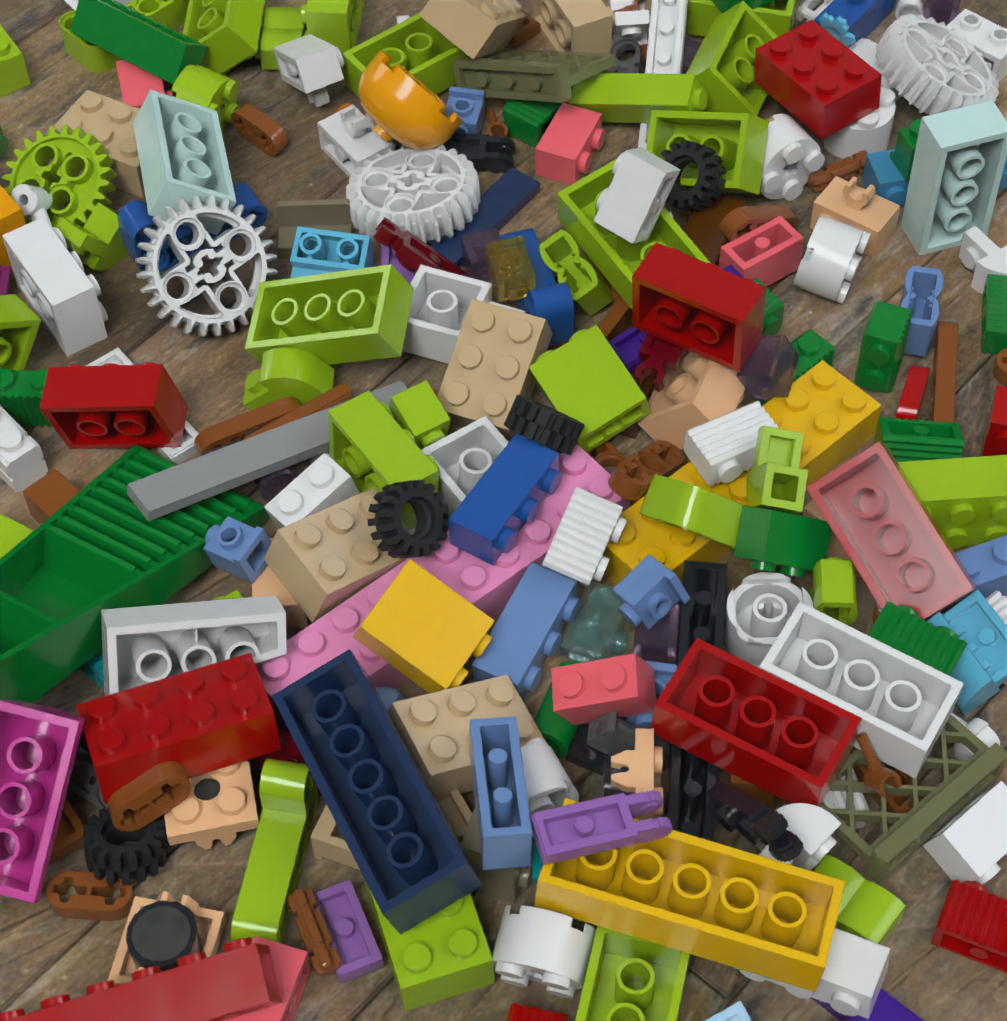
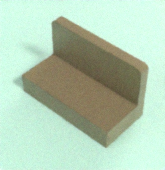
(316, 214)

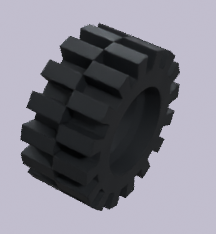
(707, 179)
(543, 424)
(428, 517)
(128, 860)

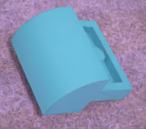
(329, 251)
(985, 656)

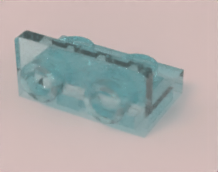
(598, 628)

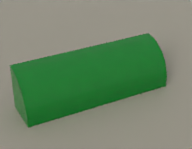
(136, 38)

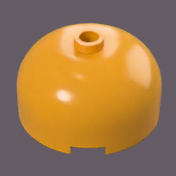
(404, 106)

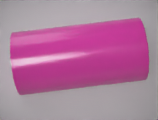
(35, 774)

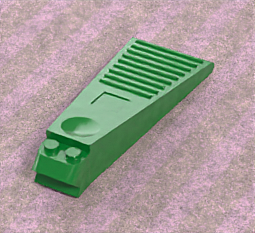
(96, 558)

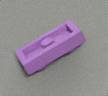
(349, 931)

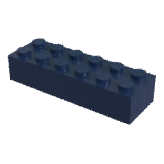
(376, 793)

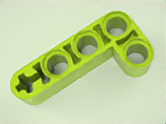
(168, 12)
(693, 510)
(278, 850)

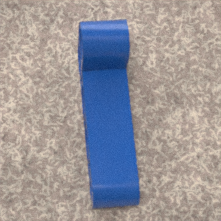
(134, 219)
(548, 299)

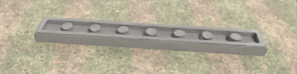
(238, 462)

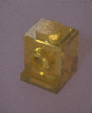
(509, 268)

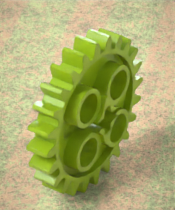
(71, 153)

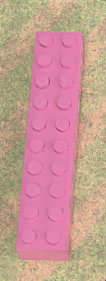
(475, 580)

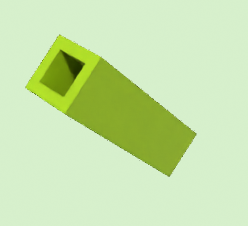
(634, 95)

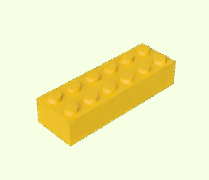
(704, 903)

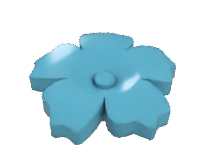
(837, 28)

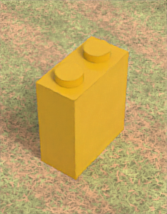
(425, 629)

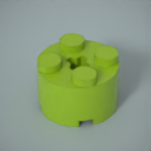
(208, 90)

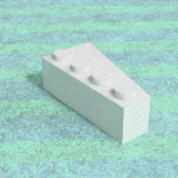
(176, 638)

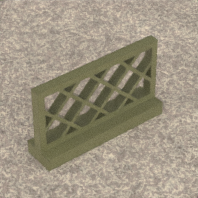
(530, 73)
(929, 814)

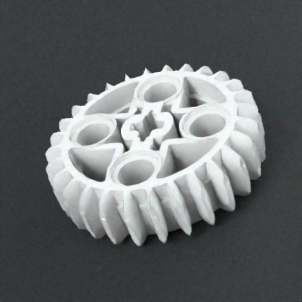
(934, 66)
(416, 190)
(158, 283)

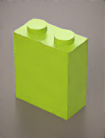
(590, 386)

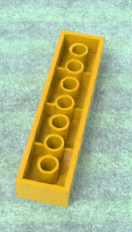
(820, 404)

